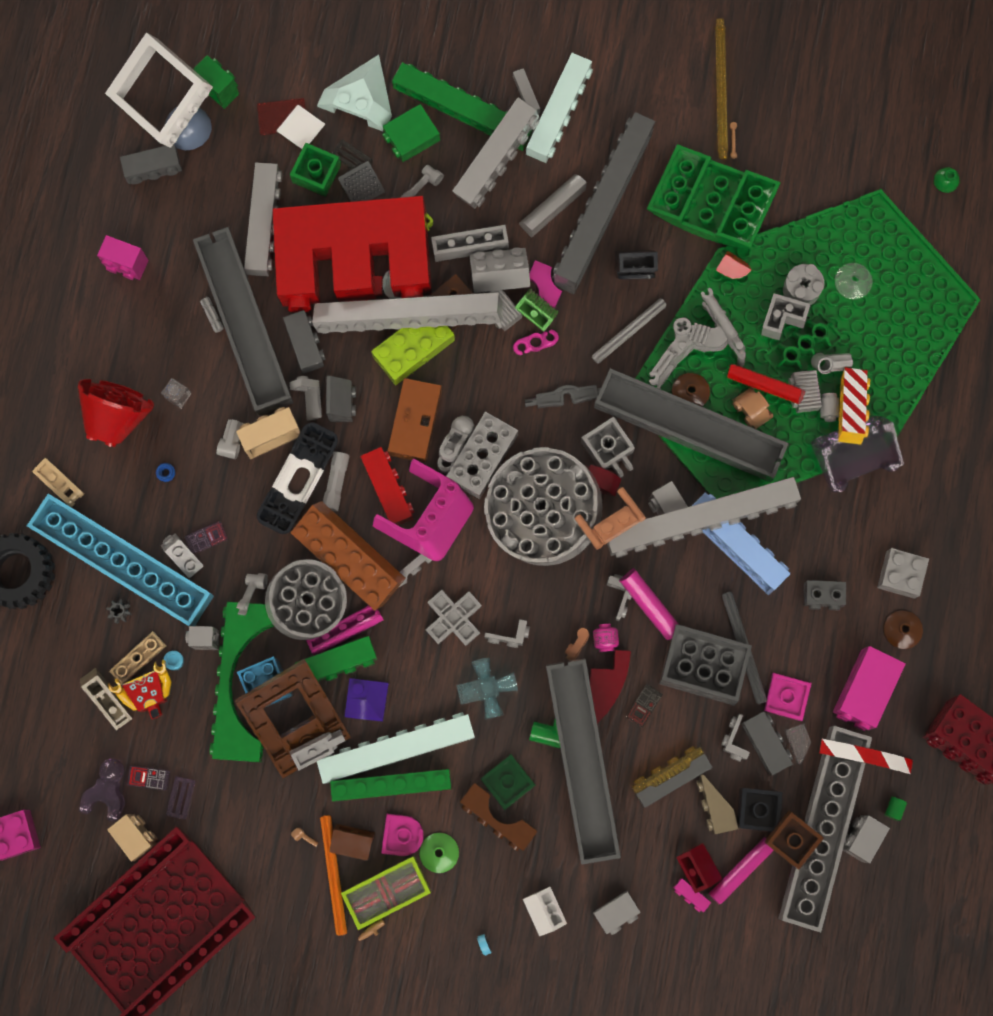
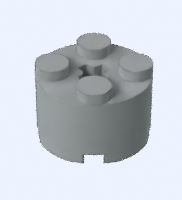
(807, 276)

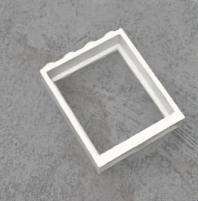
(187, 107)

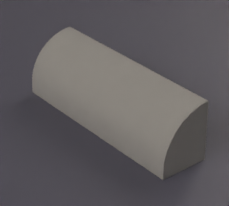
(553, 205)

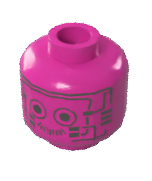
(605, 638)

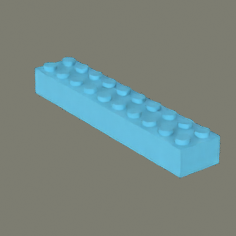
(120, 560)

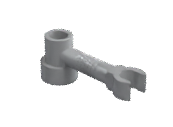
(430, 175)
(253, 581)

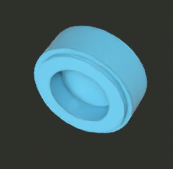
(174, 660)
(484, 945)

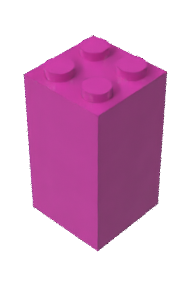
(868, 688)

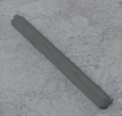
(740, 636)

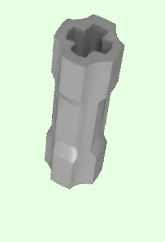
(336, 478)

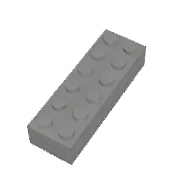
(496, 153)

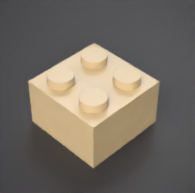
(133, 836)

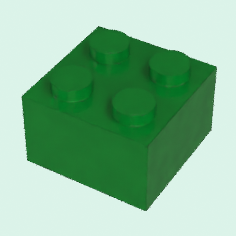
(223, 82)
(315, 169)

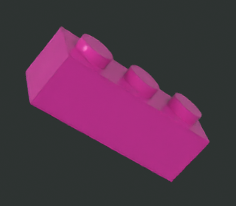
(696, 899)

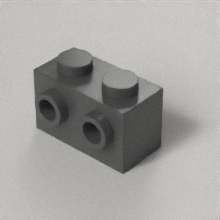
(824, 594)

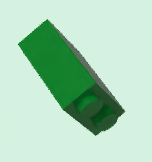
(410, 133)

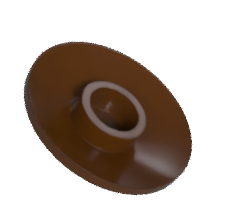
(701, 387)
(894, 633)

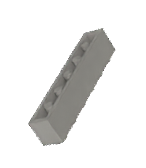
(261, 229)

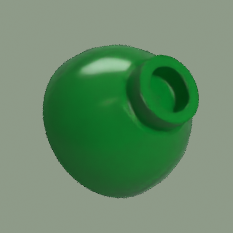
(946, 179)

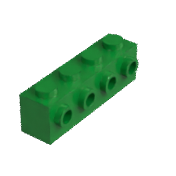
(342, 659)

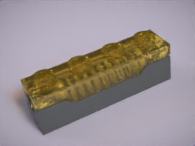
(671, 777)

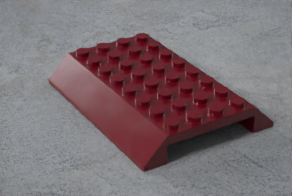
(156, 925)

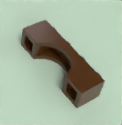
(518, 833)

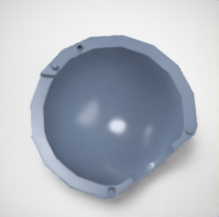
(195, 133)

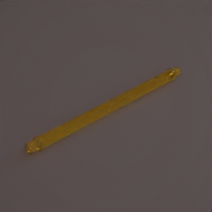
(721, 89)

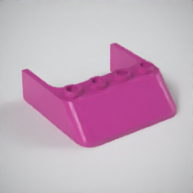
(440, 520)

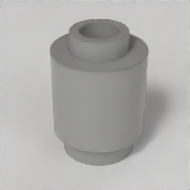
(830, 407)

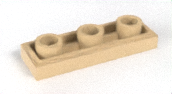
(147, 649)

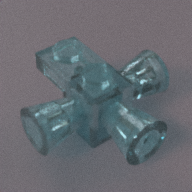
(486, 688)

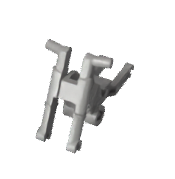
(698, 338)

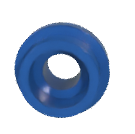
(161, 468)

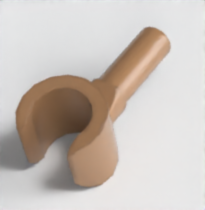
(298, 833)

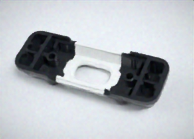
(311, 451)

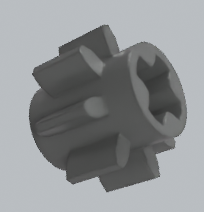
(117, 606)

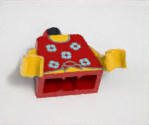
(145, 691)

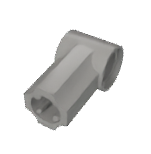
(833, 362)
(229, 444)

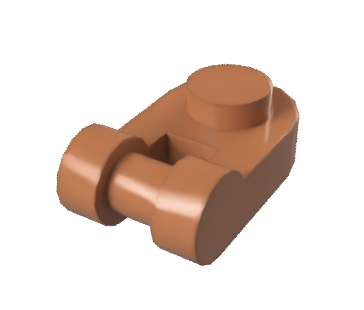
(574, 650)

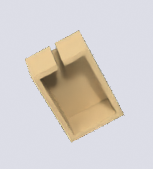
(268, 432)

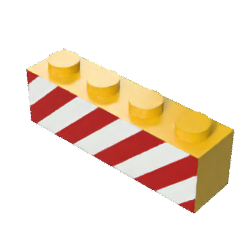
(853, 406)

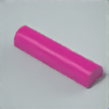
(649, 603)
(345, 630)
(740, 872)

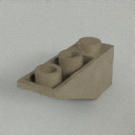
(719, 811)

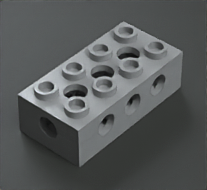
(478, 443)

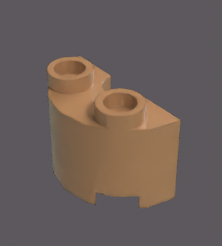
(754, 408)

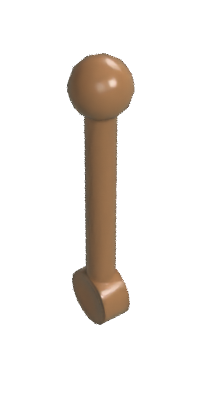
(733, 126)

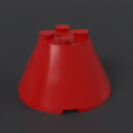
(111, 410)

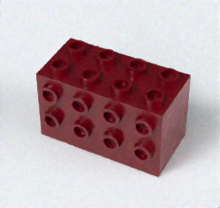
(964, 736)

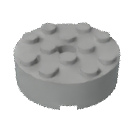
(289, 611)

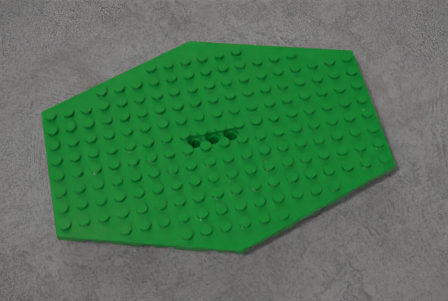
(893, 331)

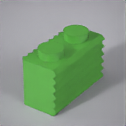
(536, 310)

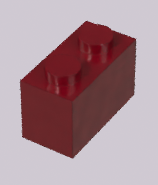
(699, 868)

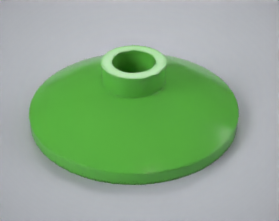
(447, 860)

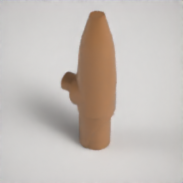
(372, 930)

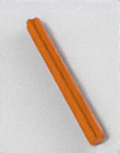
(333, 876)

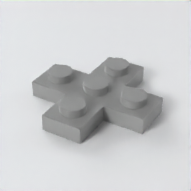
(453, 618)

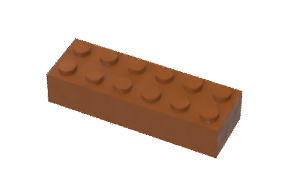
(348, 555)

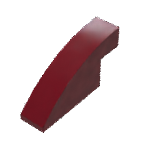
(608, 683)

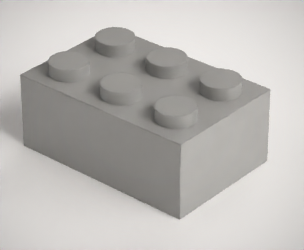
(499, 270)

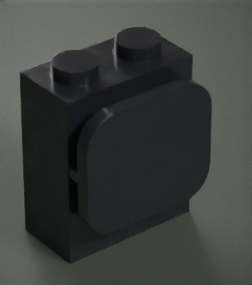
(636, 264)

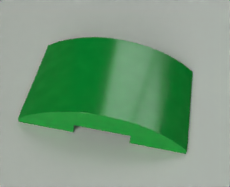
(712, 198)

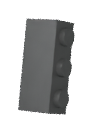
(151, 164)
(304, 341)
(767, 743)

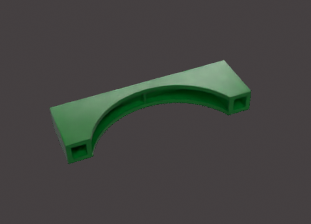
(231, 737)

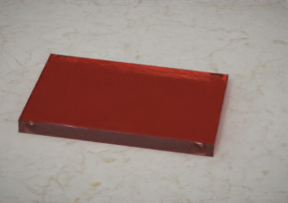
(273, 114)

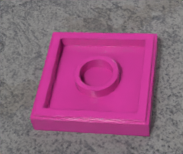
(787, 697)

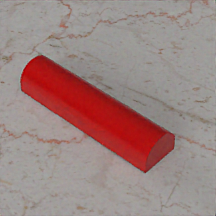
(766, 384)

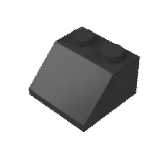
(340, 399)

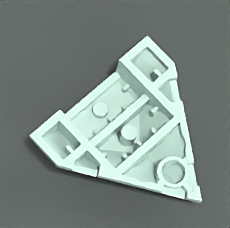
(360, 94)

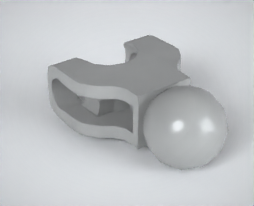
(455, 441)

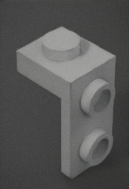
(312, 395)
(181, 555)
(614, 582)
(523, 631)
(735, 752)

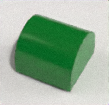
(895, 808)

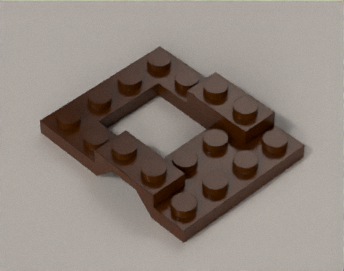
(276, 745)

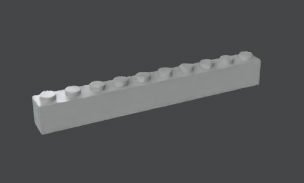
(408, 313)
(707, 515)

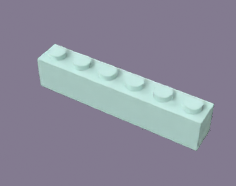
(559, 107)

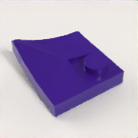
(366, 700)

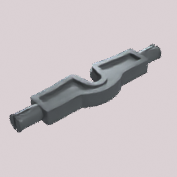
(556, 398)

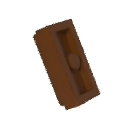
(351, 842)

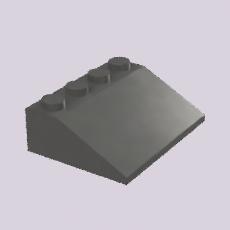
(705, 665)

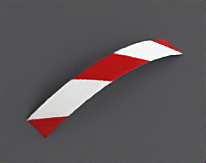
(866, 755)

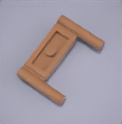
(614, 524)

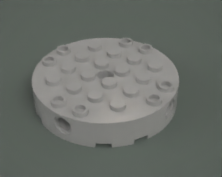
(515, 502)

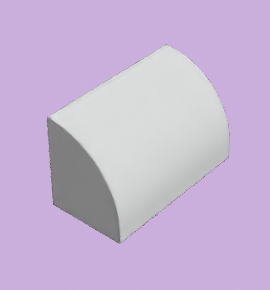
(545, 911)

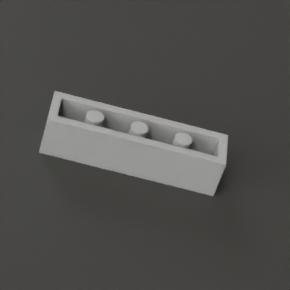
(525, 89)

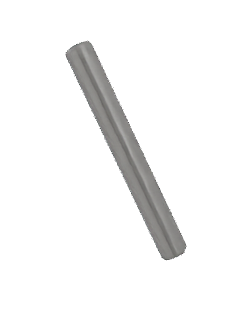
(629, 330)

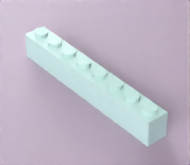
(395, 749)

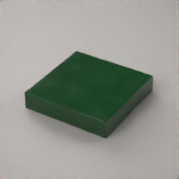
(507, 782)

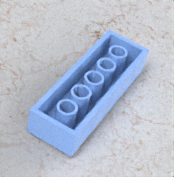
(747, 553)

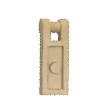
(57, 482)

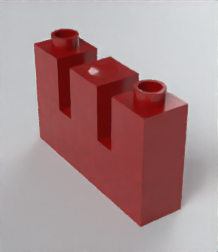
(351, 238)

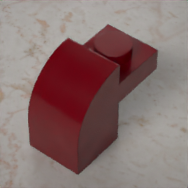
(607, 481)

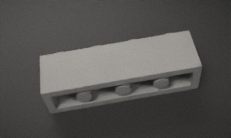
(468, 242)

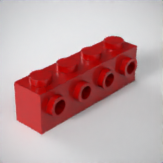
(386, 486)

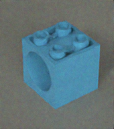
(259, 673)

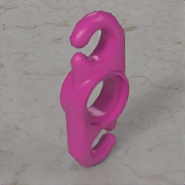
(544, 342)

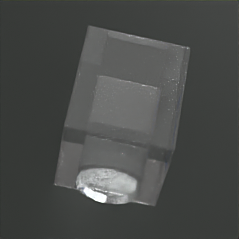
(176, 393)

